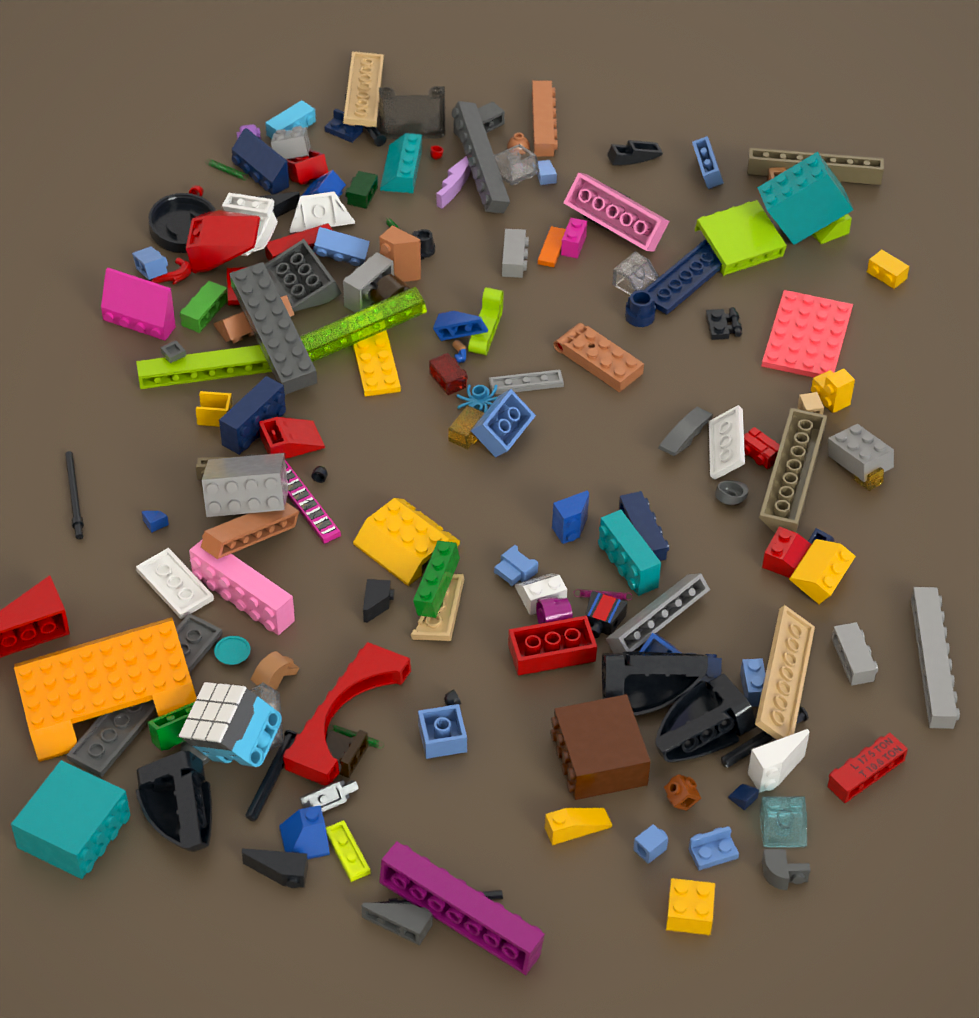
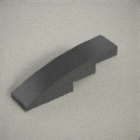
(683, 433)

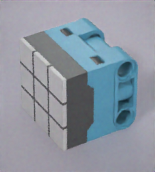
(231, 724)

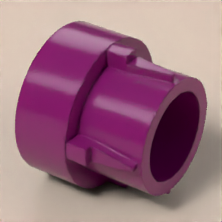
(553, 610)

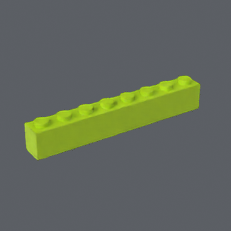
(202, 367)

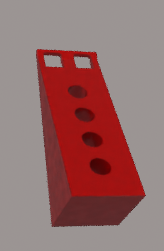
(32, 619)

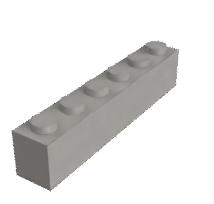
(658, 613)

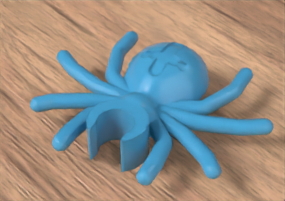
(479, 398)

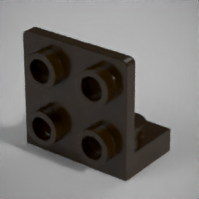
(347, 750)

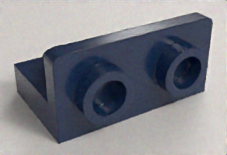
(342, 130)

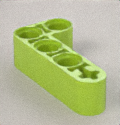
(491, 314)

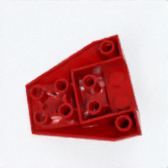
(219, 238)

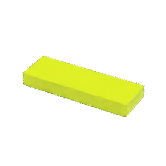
(347, 851)

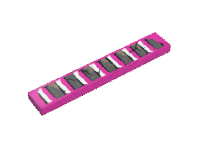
(310, 508)

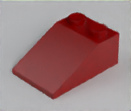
(307, 167)
(785, 552)

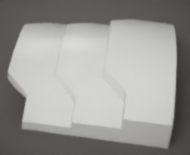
(254, 206)

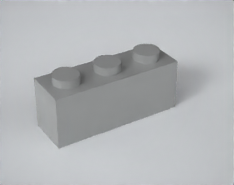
(515, 253)
(854, 653)

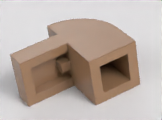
(273, 669)

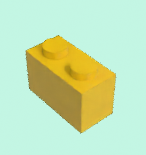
(887, 269)

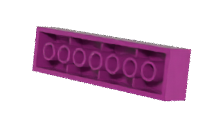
(461, 907)

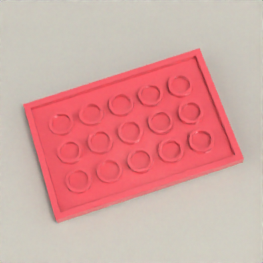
(807, 334)

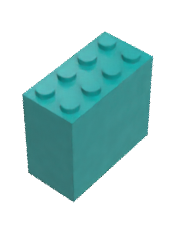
(805, 198)
(71, 819)

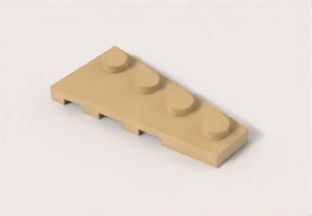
(443, 625)

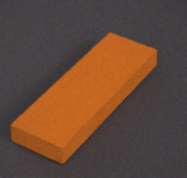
(551, 247)

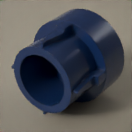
(640, 309)

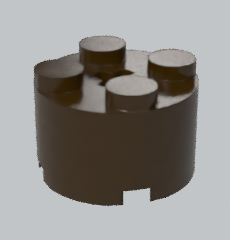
(387, 287)

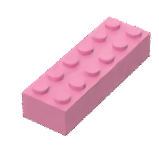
(616, 212)
(244, 588)

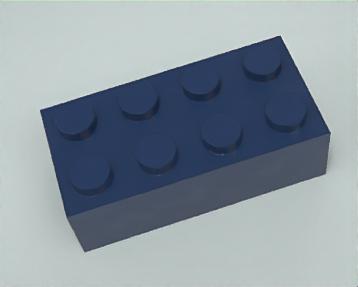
(241, 423)

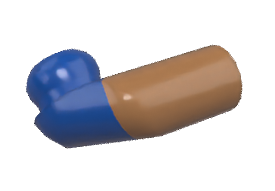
(461, 348)

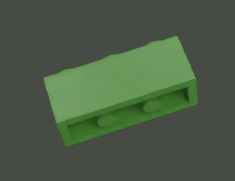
(203, 306)

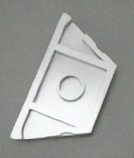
(319, 210)

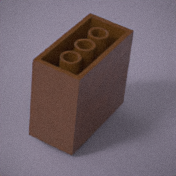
(600, 747)

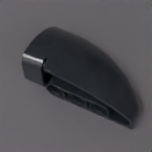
(651, 678)
(704, 721)
(177, 799)

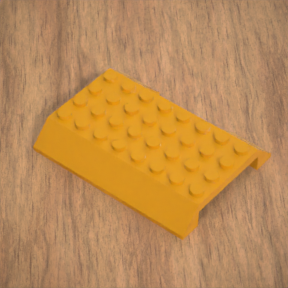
(100, 680)

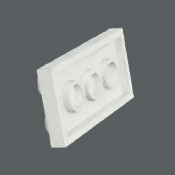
(726, 442)
(174, 583)

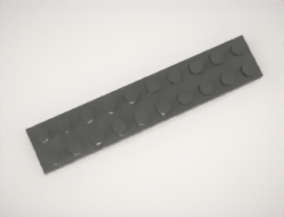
(116, 730)

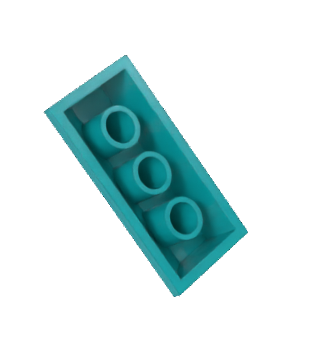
(402, 164)

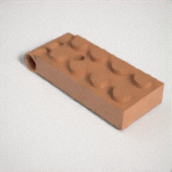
(599, 356)

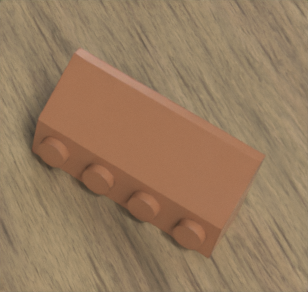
(237, 325)

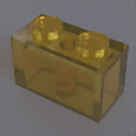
(460, 430)

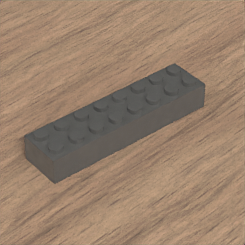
(273, 328)

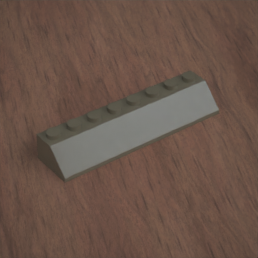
(793, 470)

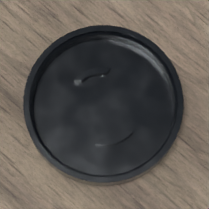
(172, 218)

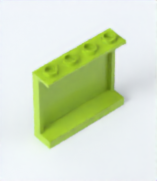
(741, 237)

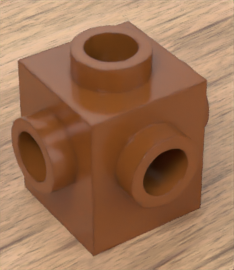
(682, 792)

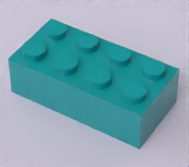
(629, 552)

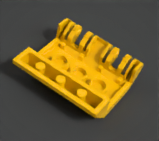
(401, 539)

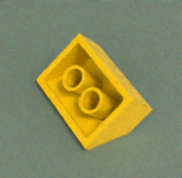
(822, 569)

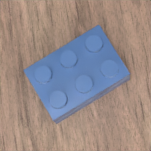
(503, 423)

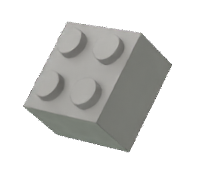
(291, 143)

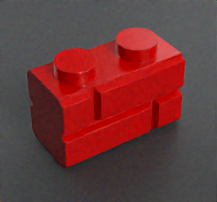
(760, 448)

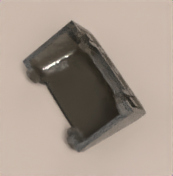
(412, 113)

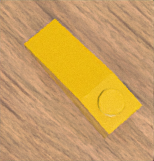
(575, 823)

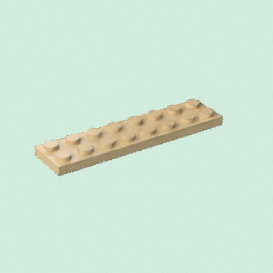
(363, 89)
(785, 674)

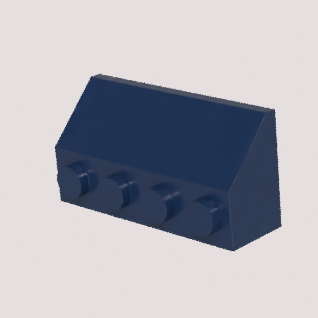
(260, 162)

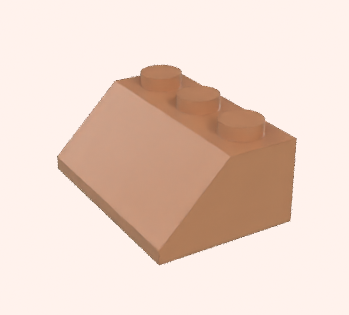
(404, 252)

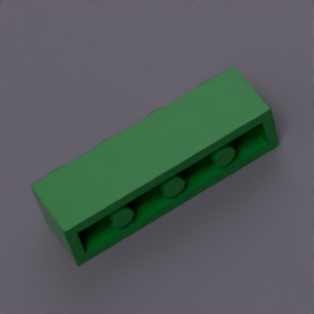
(436, 579)
(166, 728)

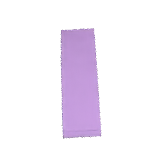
(452, 185)

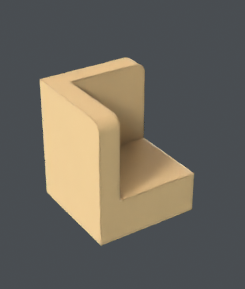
(810, 402)

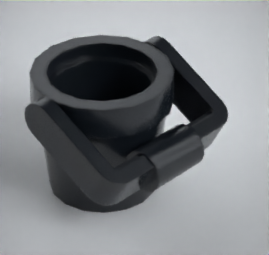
(427, 242)

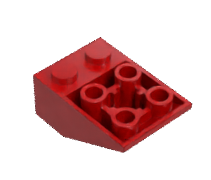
(290, 436)

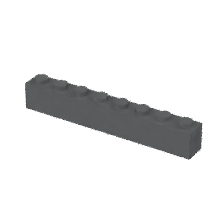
(480, 157)

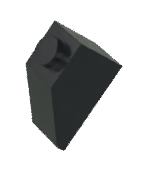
(377, 598)

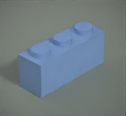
(707, 162)
(340, 246)

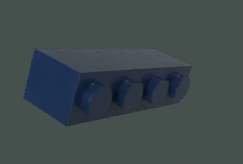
(639, 514)

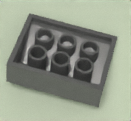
(302, 277)

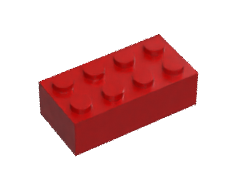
(552, 645)

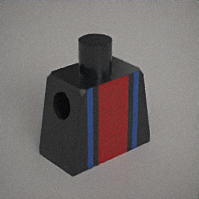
(605, 613)

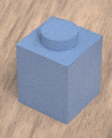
(651, 843)

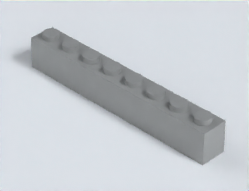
(933, 658)

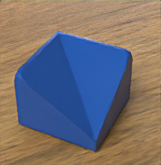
(155, 520)

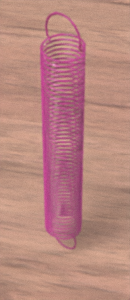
(619, 595)

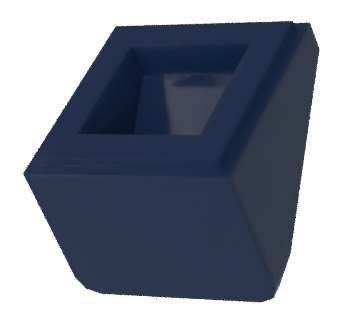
(818, 534)
(744, 796)

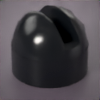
(319, 474)
(452, 698)

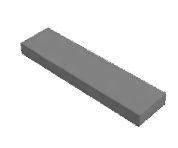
(527, 381)

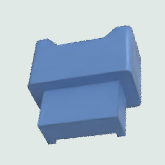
(515, 566)

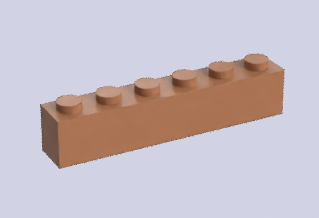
(544, 118)
(247, 531)

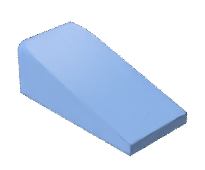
(547, 173)

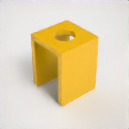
(213, 407)

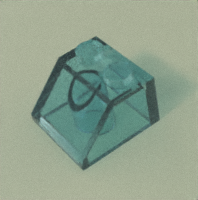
(783, 821)

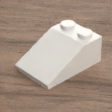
(775, 760)

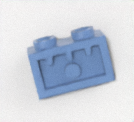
(713, 848)

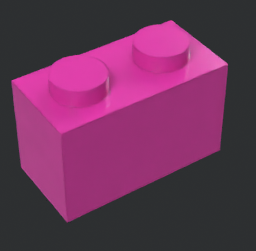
(574, 238)

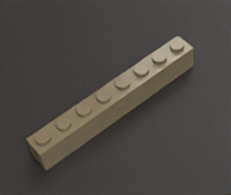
(845, 168)

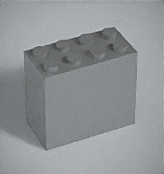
(245, 485)

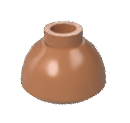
(518, 138)

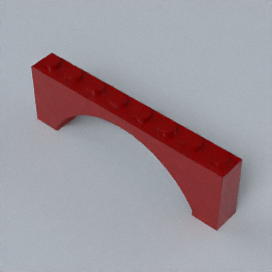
(370, 669)

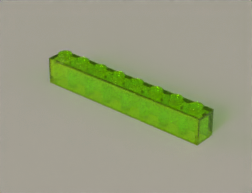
(364, 324)

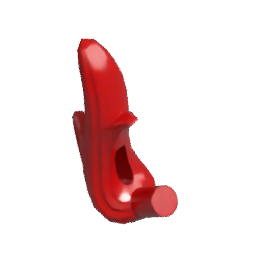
(177, 275)

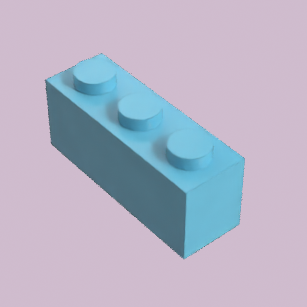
(297, 115)

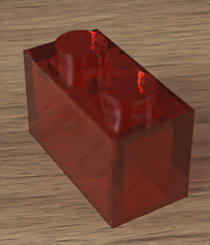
(448, 374)

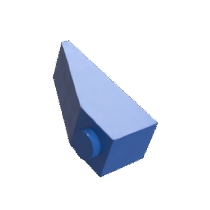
(457, 325)

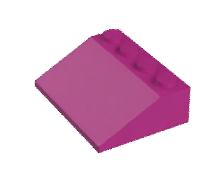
(137, 304)

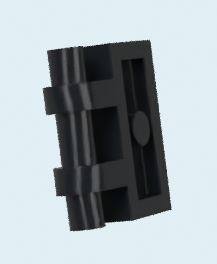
(718, 320)

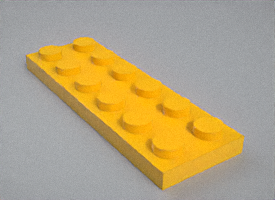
(376, 365)

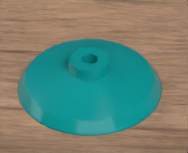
(232, 650)

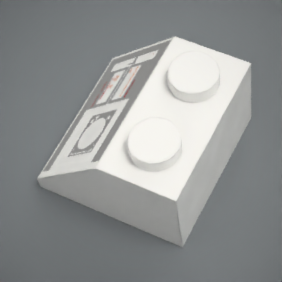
(540, 588)

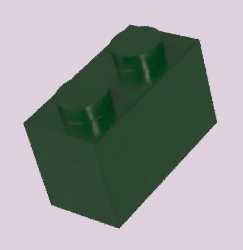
(362, 189)

